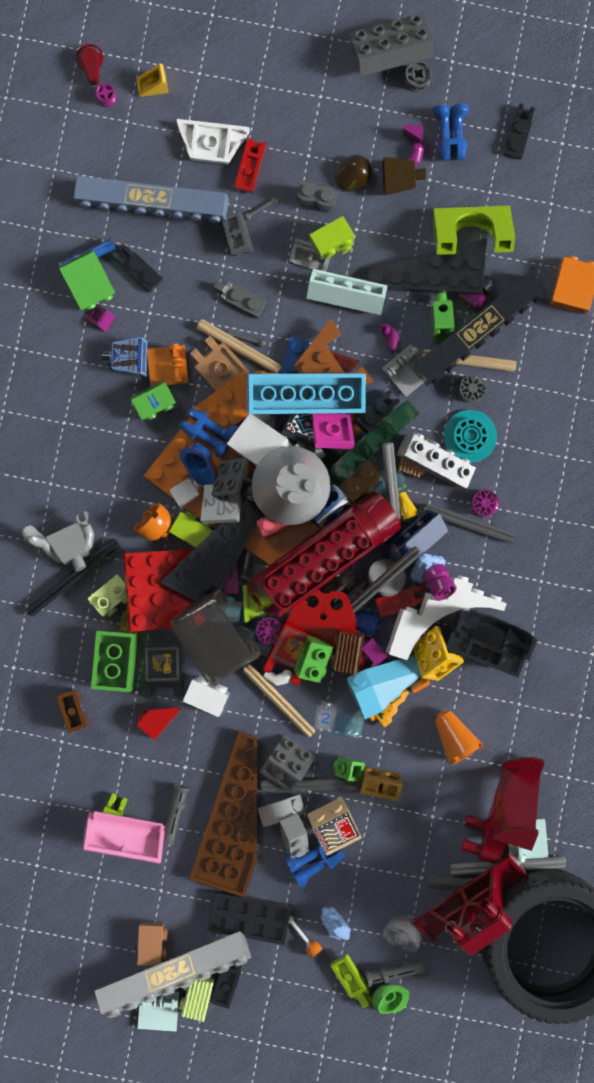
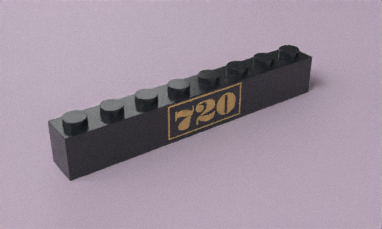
(479, 328)

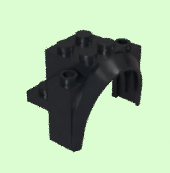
(490, 641)

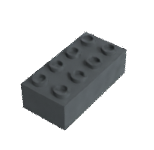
(391, 44)

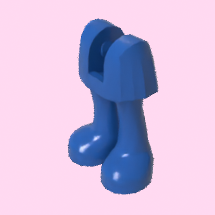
(458, 112)
(202, 421)
(303, 875)

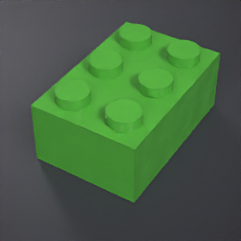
(114, 661)

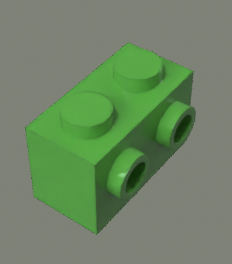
(313, 659)

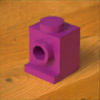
(373, 652)

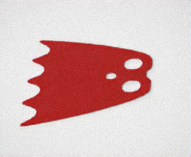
(309, 620)

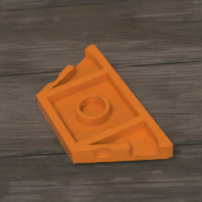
(228, 403)

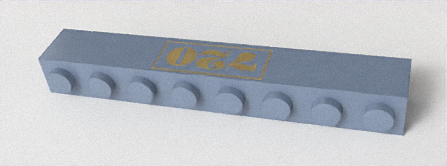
(151, 198)

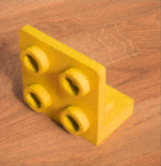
(433, 657)

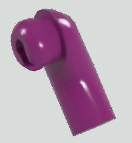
(417, 153)

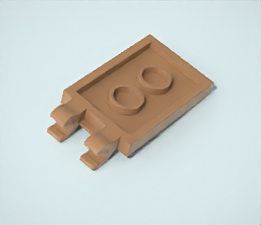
(218, 364)

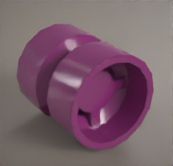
(439, 582)

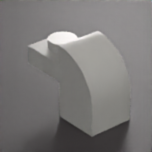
(281, 810)

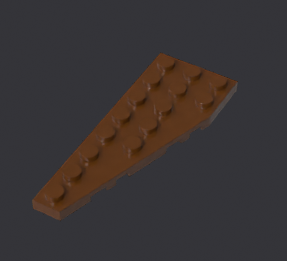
(230, 838)

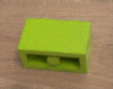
(189, 529)

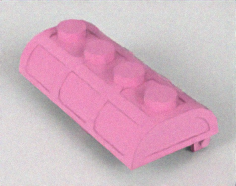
(123, 837)

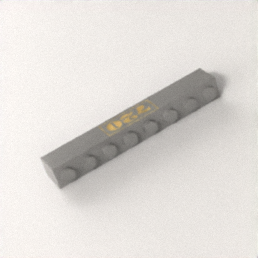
(173, 974)

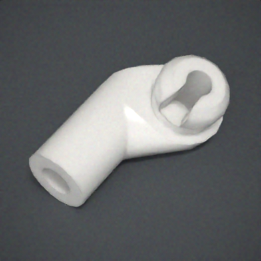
(279, 679)

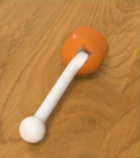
(312, 947)

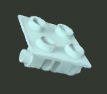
(540, 847)
(160, 1013)

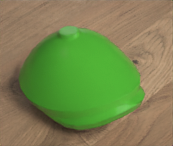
(390, 998)

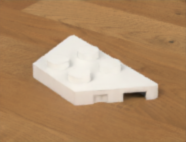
(211, 140)

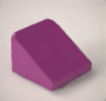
(413, 133)
(101, 317)

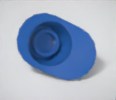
(198, 463)

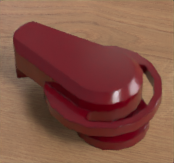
(90, 62)

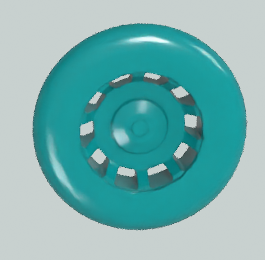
(470, 435)

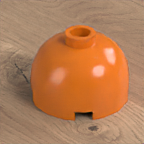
(154, 523)

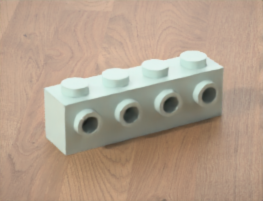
(346, 295)

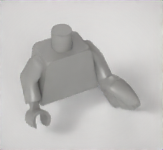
(66, 545)

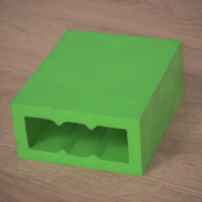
(87, 280)

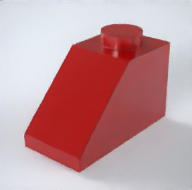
(156, 720)

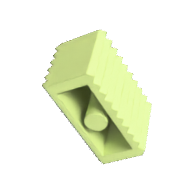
(196, 999)

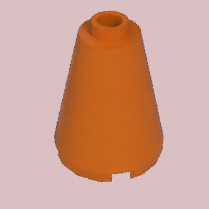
(456, 737)

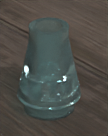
(354, 725)

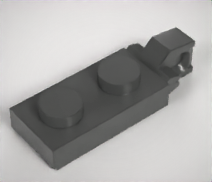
(241, 298)

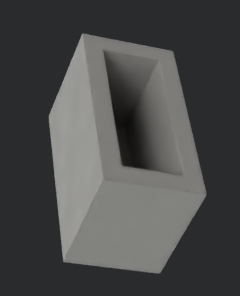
(294, 836)

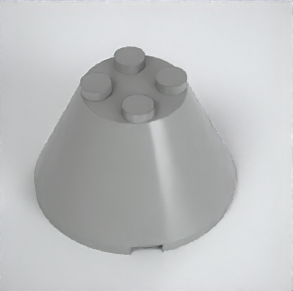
(291, 485)

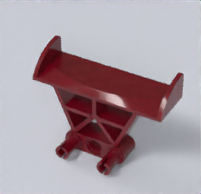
(511, 813)
(480, 897)

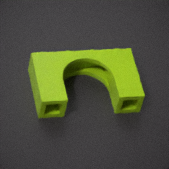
(493, 219)

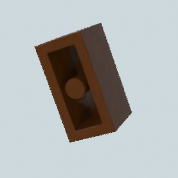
(73, 710)

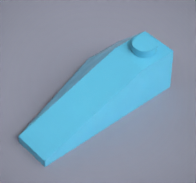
(381, 684)

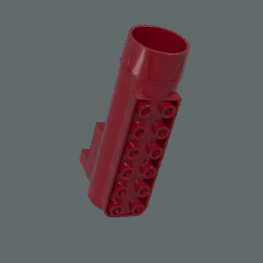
(324, 555)

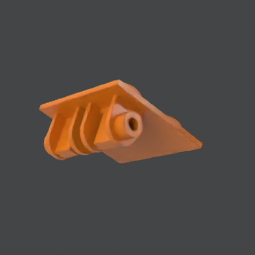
(167, 365)

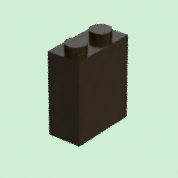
(363, 481)

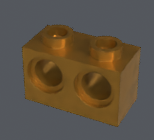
(381, 783)

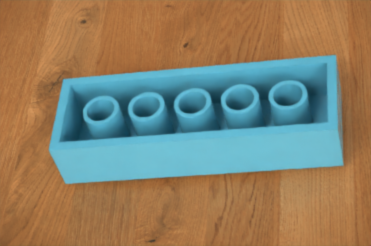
(305, 393)

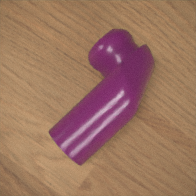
(392, 336)

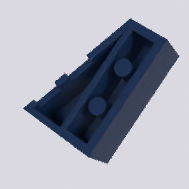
(420, 532)

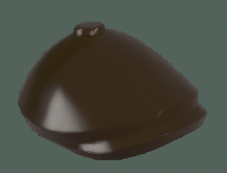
(353, 173)

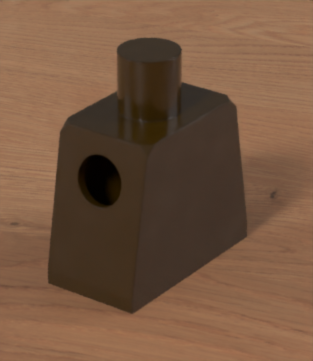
(400, 175)

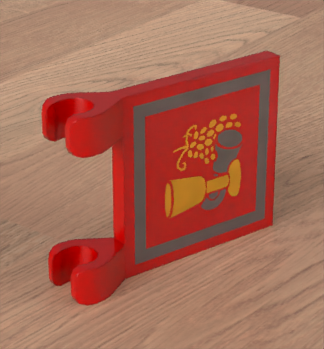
(287, 650)

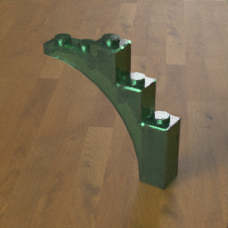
(372, 443)

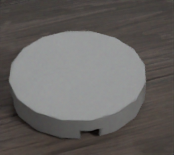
(394, 585)

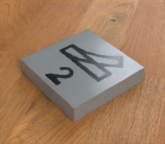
(220, 509)

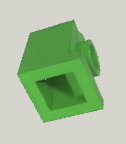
(344, 768)

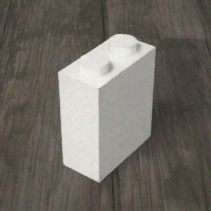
(256, 440)

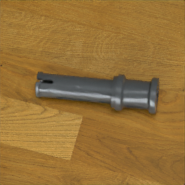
(176, 804)
(385, 974)

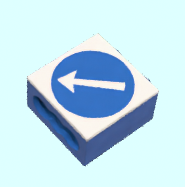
(335, 505)

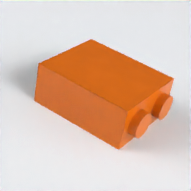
(574, 285)

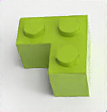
(333, 238)

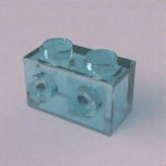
(233, 609)

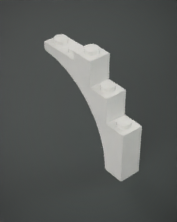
(411, 625)

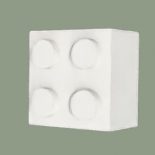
(206, 696)

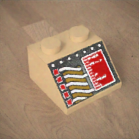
(334, 826)

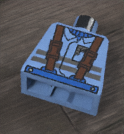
(128, 356)

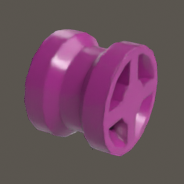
(104, 90)

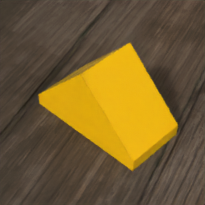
(152, 82)

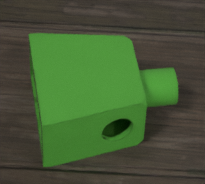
(441, 318)

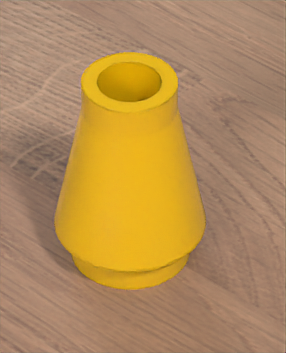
(406, 507)

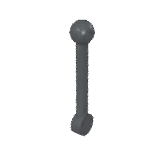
(274, 200)
(262, 343)

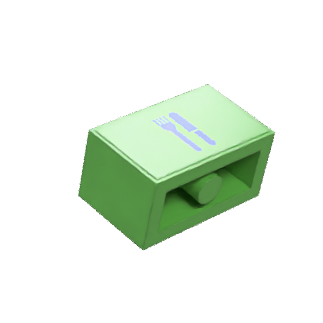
(153, 400)

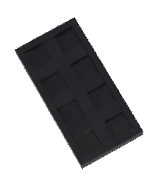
(251, 916)

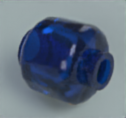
(367, 623)

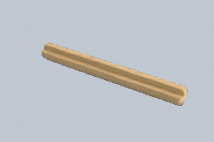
(239, 346)
(484, 362)
(278, 700)

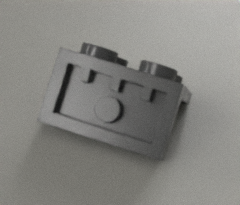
(287, 764)

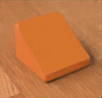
(419, 684)

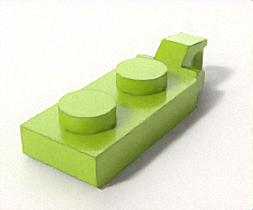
(352, 980)

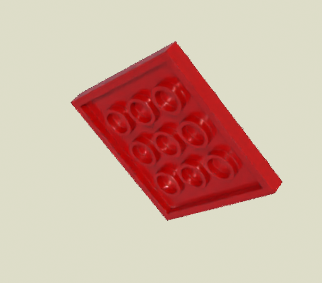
(148, 601)

